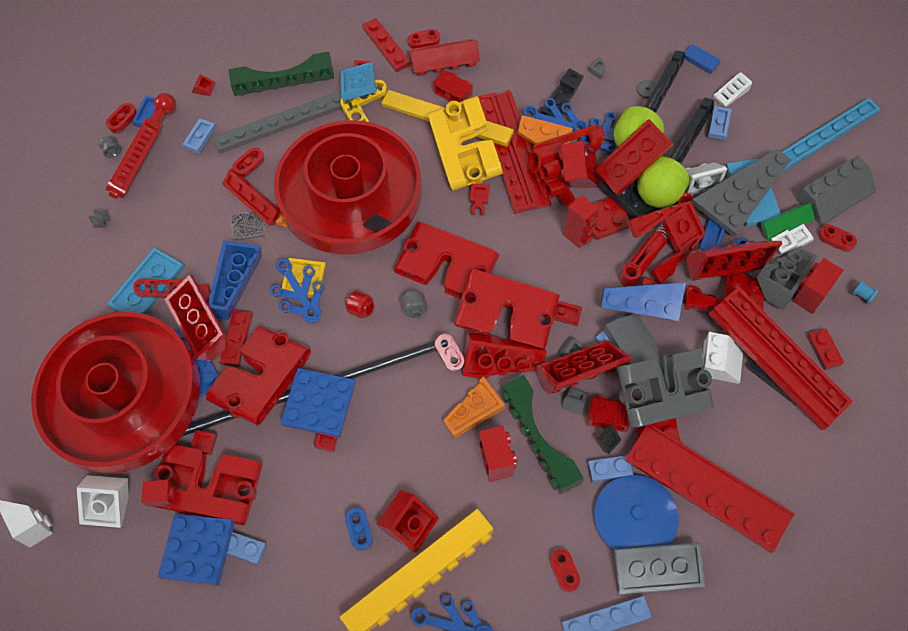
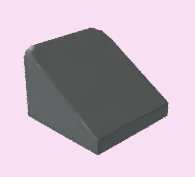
(569, 346)
(575, 400)

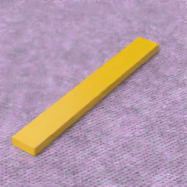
(419, 109)

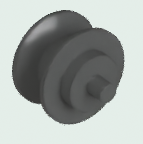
(99, 218)

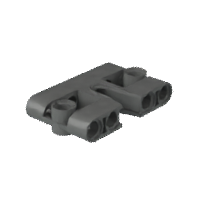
(653, 401)

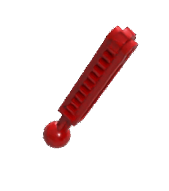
(140, 146)

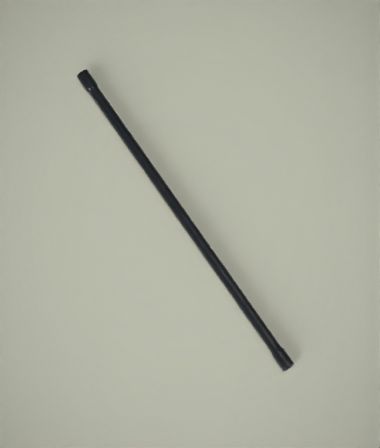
(350, 374)

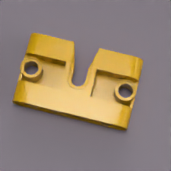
(454, 129)

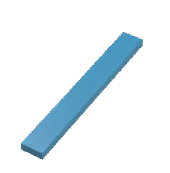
(830, 132)

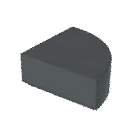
(597, 68)

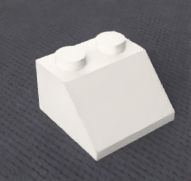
(704, 177)
(722, 357)
(102, 501)
(25, 523)

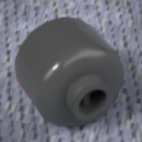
(414, 303)

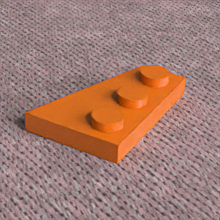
(540, 131)
(475, 408)

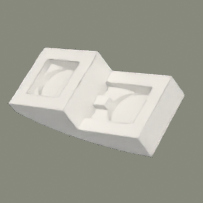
(793, 239)

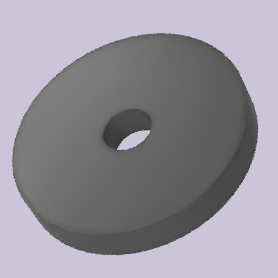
(642, 86)

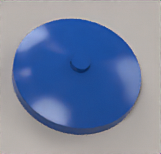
(635, 513)

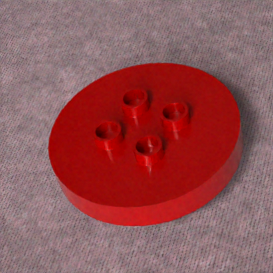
(342, 178)
(115, 392)

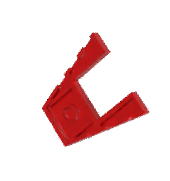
(610, 215)
(682, 229)
(747, 283)

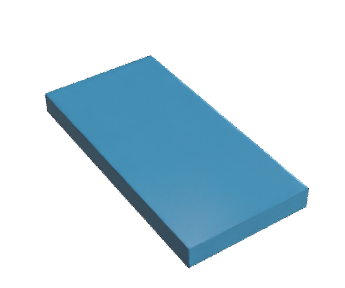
(766, 208)
(155, 266)

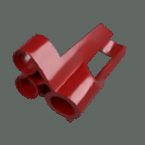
(546, 162)

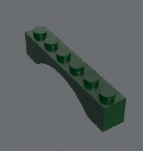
(247, 80)
(562, 470)

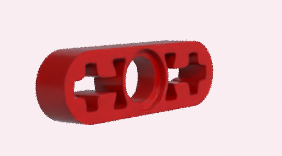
(147, 292)

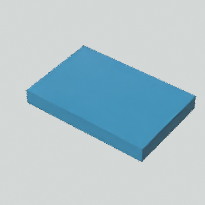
(358, 81)

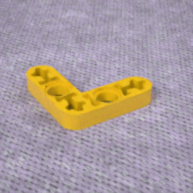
(357, 102)

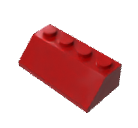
(444, 55)
(196, 320)

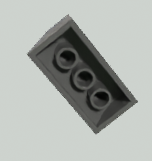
(838, 190)

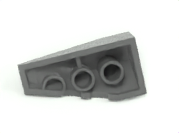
(784, 275)

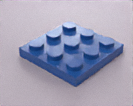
(318, 403)
(196, 549)

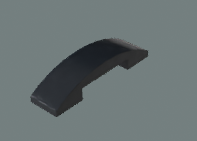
(565, 91)

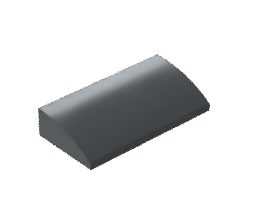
(634, 339)

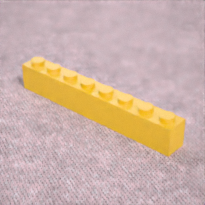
(418, 574)

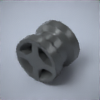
(109, 146)

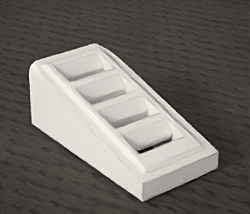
(741, 82)

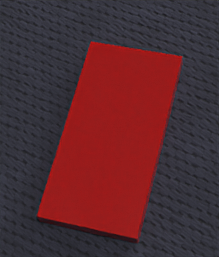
(633, 157)

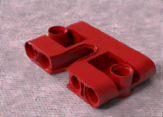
(436, 246)
(525, 301)
(259, 393)
(222, 496)

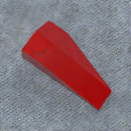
(492, 356)

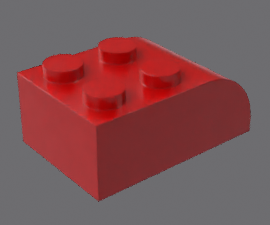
(579, 165)

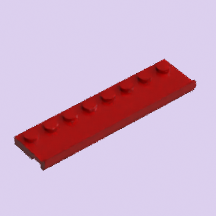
(518, 179)
(781, 358)
(710, 488)

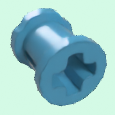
(865, 292)

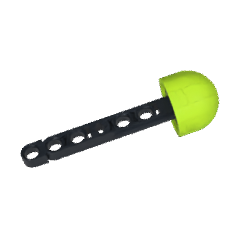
(636, 116)
(667, 179)

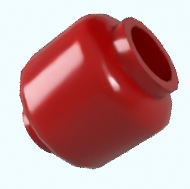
(360, 304)

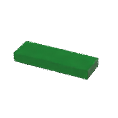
(788, 220)

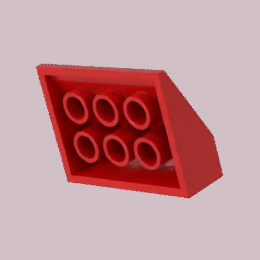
(731, 259)
(581, 366)

